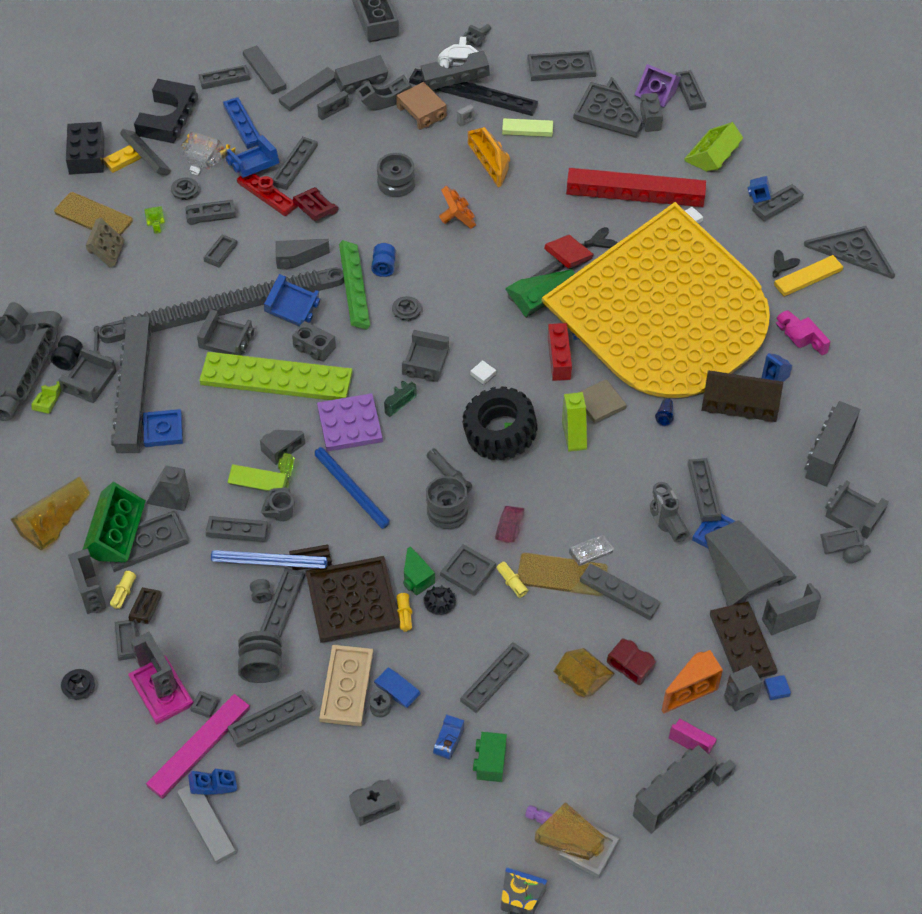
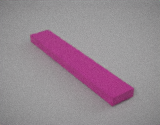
(197, 746)

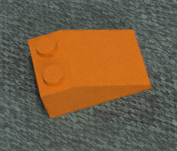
(695, 680)

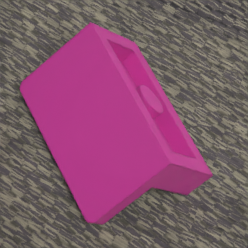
(690, 736)

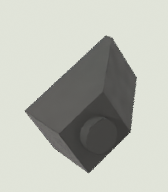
(281, 442)

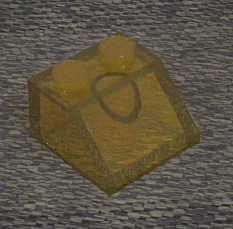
(582, 672)

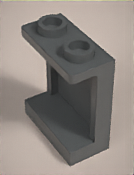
(224, 335)
(426, 356)
(88, 376)
(854, 510)
(84, 569)
(786, 616)
(147, 651)

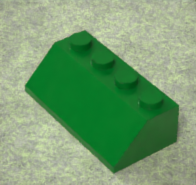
(114, 524)

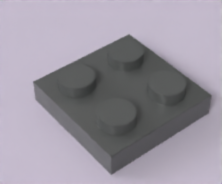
(468, 569)

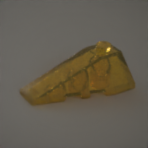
(47, 517)

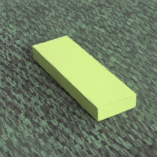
(527, 127)

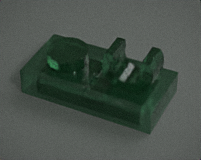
(400, 398)

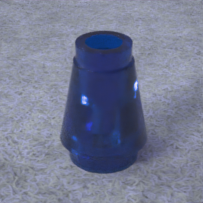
(665, 413)

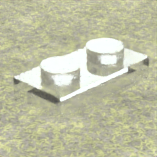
(591, 550)

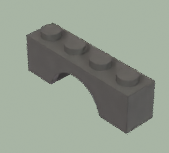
(437, 76)

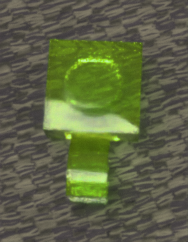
(154, 217)
(285, 465)

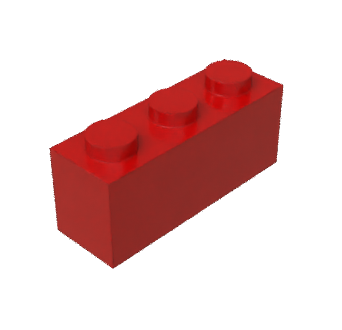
(559, 352)

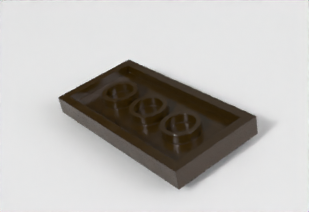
(743, 639)

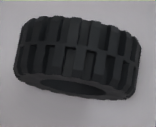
(496, 404)

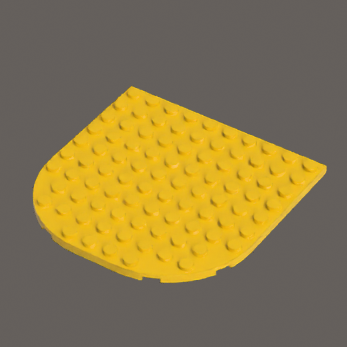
(665, 307)

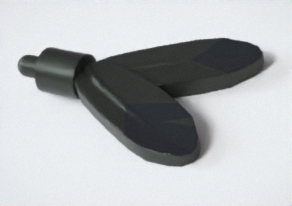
(598, 239)
(781, 265)

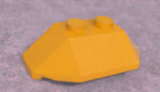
(489, 154)

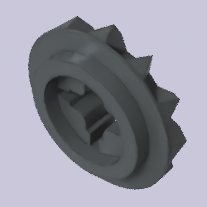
(182, 183)
(404, 302)

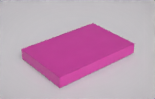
(163, 707)

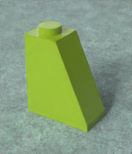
(574, 421)

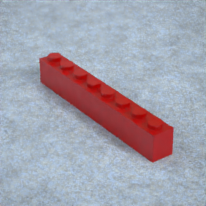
(636, 187)

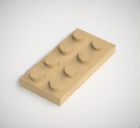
(346, 685)

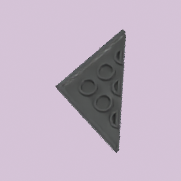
(854, 247)

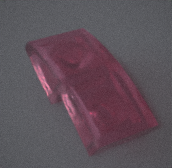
(509, 524)

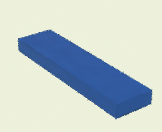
(242, 122)

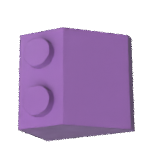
(658, 81)

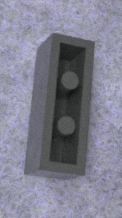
(359, 73)

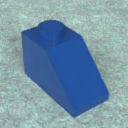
(776, 368)

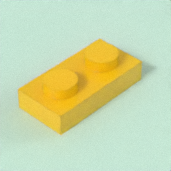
(121, 159)

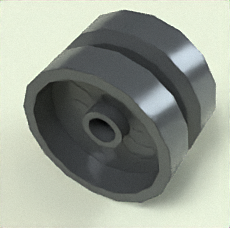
(395, 174)

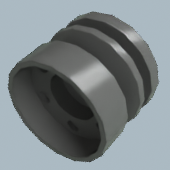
(446, 502)
(260, 657)

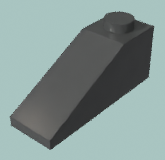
(298, 252)

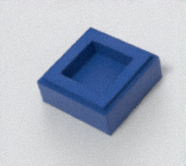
(777, 687)

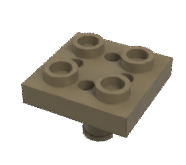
(102, 244)

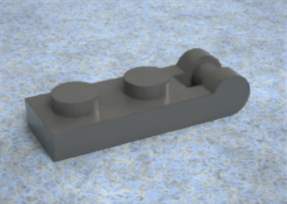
(209, 211)

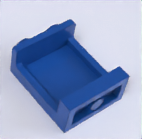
(254, 159)
(291, 302)

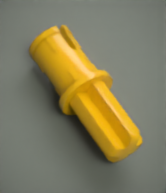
(404, 611)

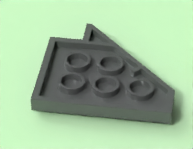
(608, 108)

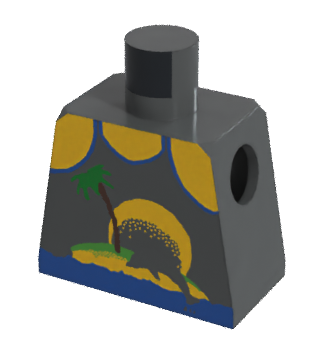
(521, 892)

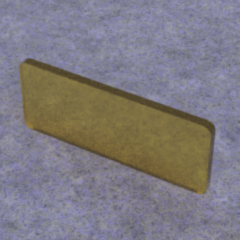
(86, 211)
(555, 573)

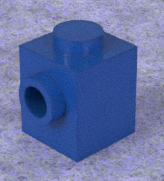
(759, 189)

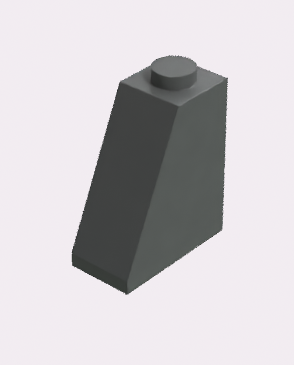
(170, 489)

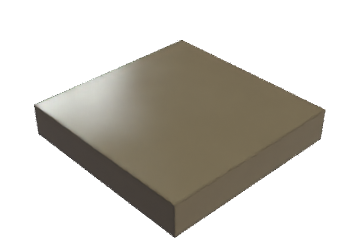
(602, 401)

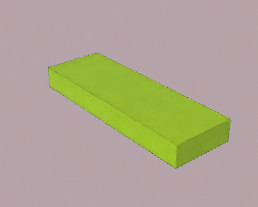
(256, 478)

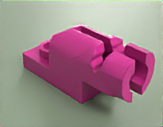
(803, 332)

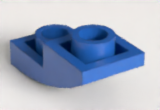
(397, 687)
(217, 782)

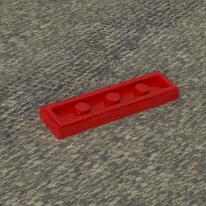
(275, 199)

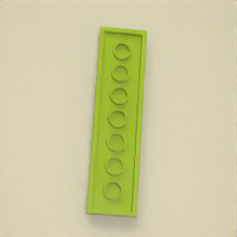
(275, 376)

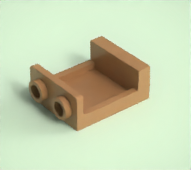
(422, 105)

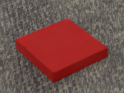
(568, 251)

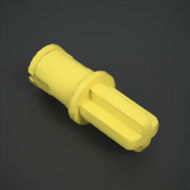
(512, 579)
(122, 589)

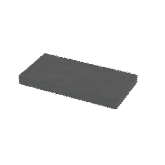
(561, 65)
(153, 539)

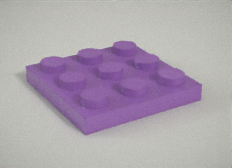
(349, 422)

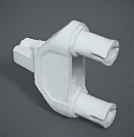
(456, 54)

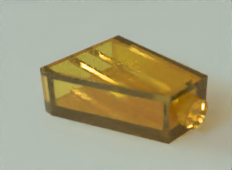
(570, 834)

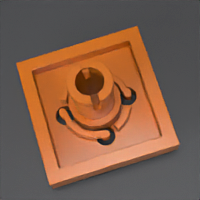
(457, 208)

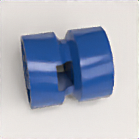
(383, 259)

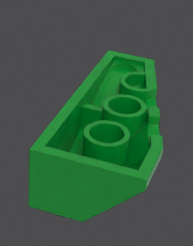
(528, 292)

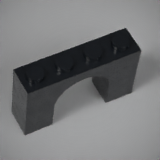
(169, 126)

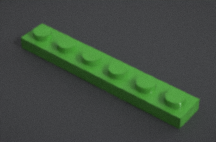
(354, 285)

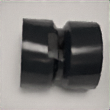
(66, 352)

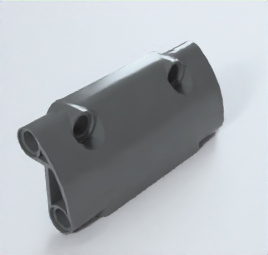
(23, 351)

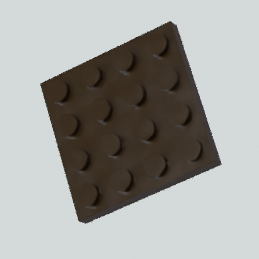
(352, 599)

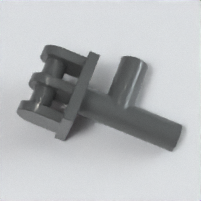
(475, 35)

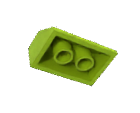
(715, 147)

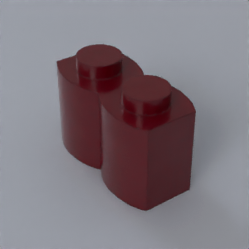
(631, 661)

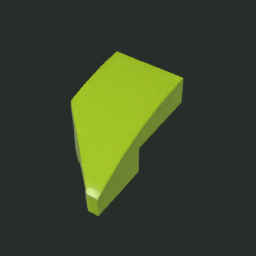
(47, 398)

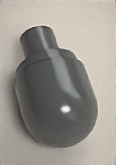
(855, 553)

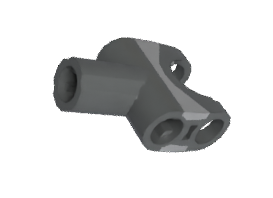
(667, 513)

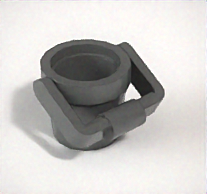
(280, 502)

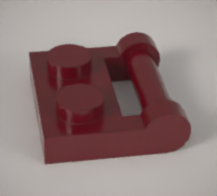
(311, 204)

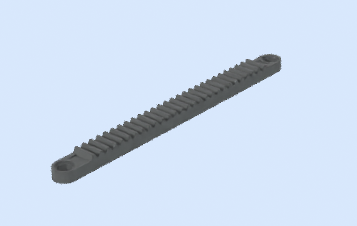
(223, 303)

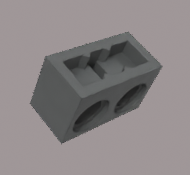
(313, 341)

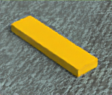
(808, 275)

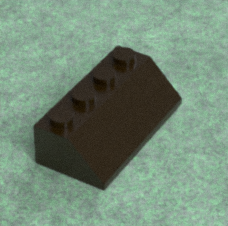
(742, 396)

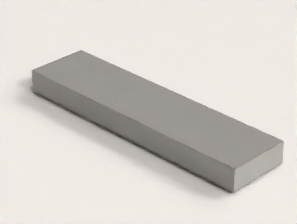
(207, 824)

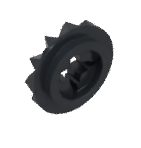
(441, 607)
(77, 676)

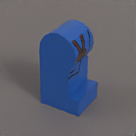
(449, 737)

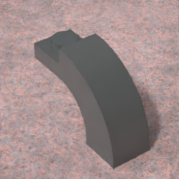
(382, 96)

